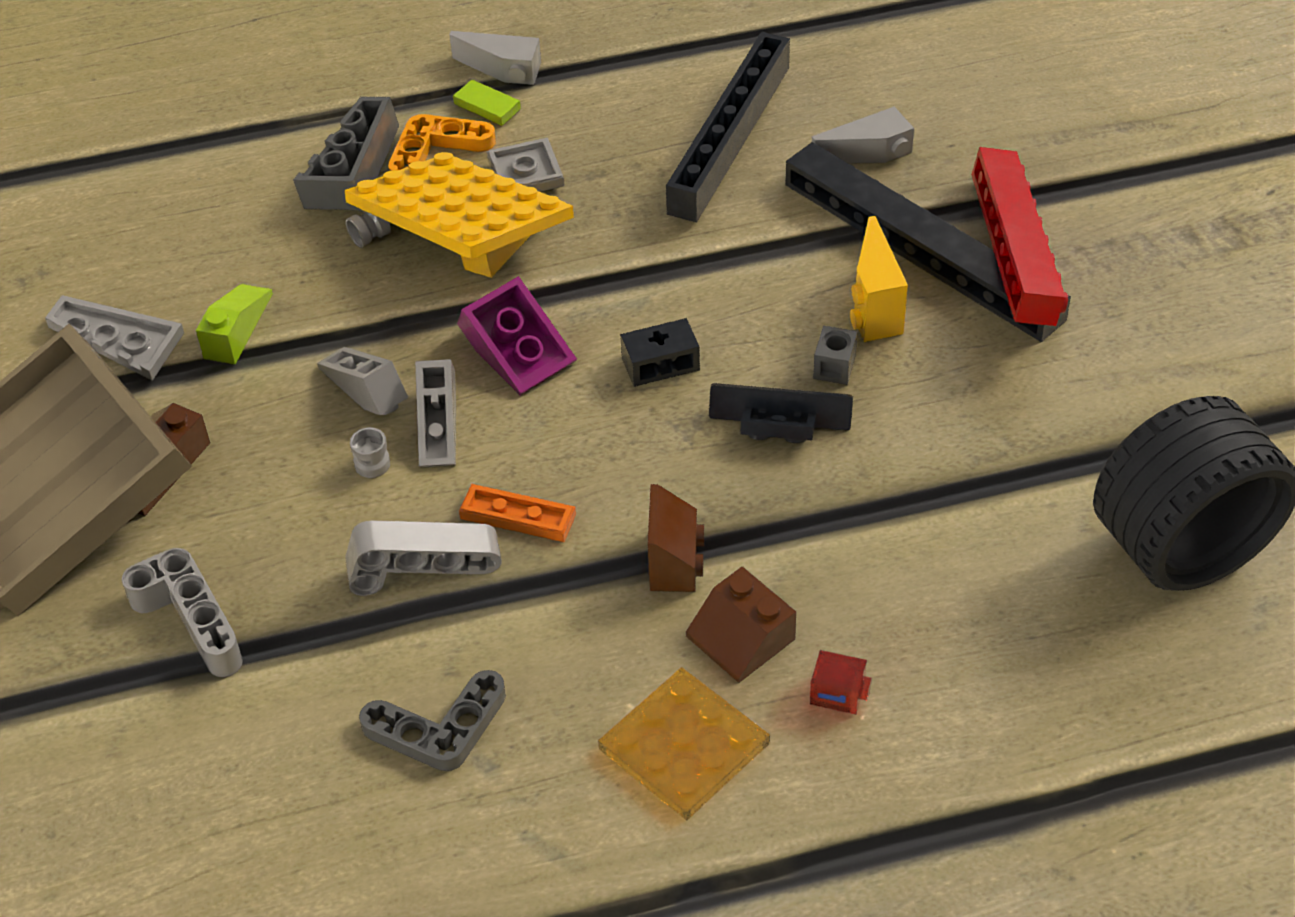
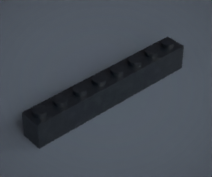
(727, 127)

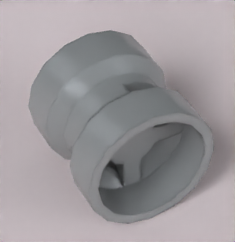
(365, 227)
(370, 452)

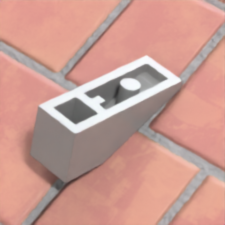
(500, 56)
(870, 139)
(366, 379)
(436, 412)

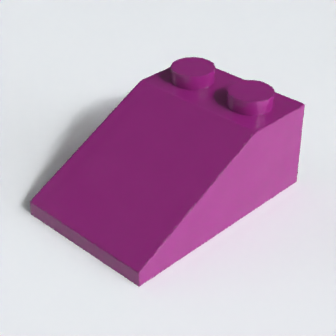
(515, 336)

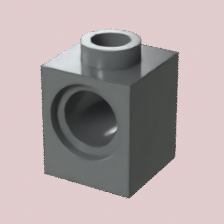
(835, 355)

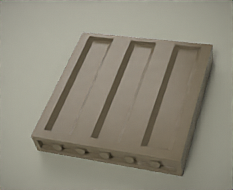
(71, 464)

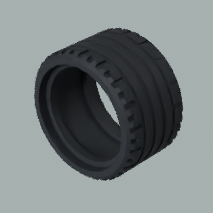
(1195, 493)

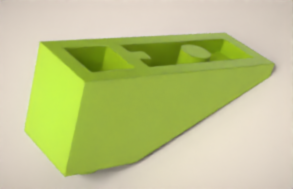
(231, 322)

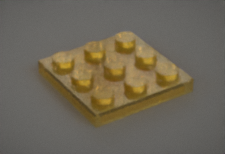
(684, 743)

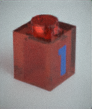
(839, 682)

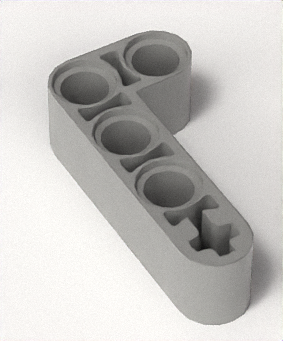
(417, 548)
(177, 580)

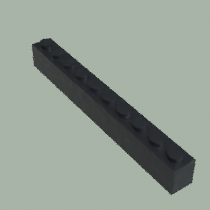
(908, 230)

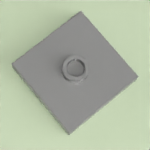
(528, 164)

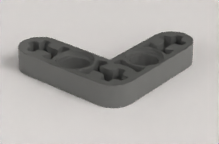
(437, 735)

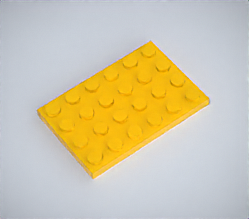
(459, 204)

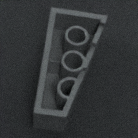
(349, 155)

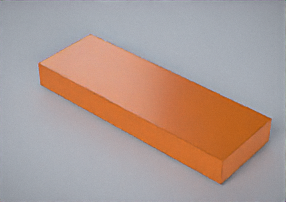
(517, 512)

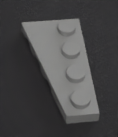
(119, 334)

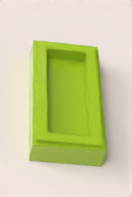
(487, 102)

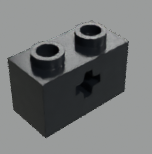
(660, 352)

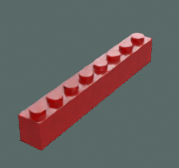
(1018, 238)

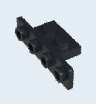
(779, 411)

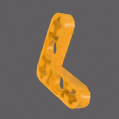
(479, 138)

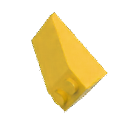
(879, 288)

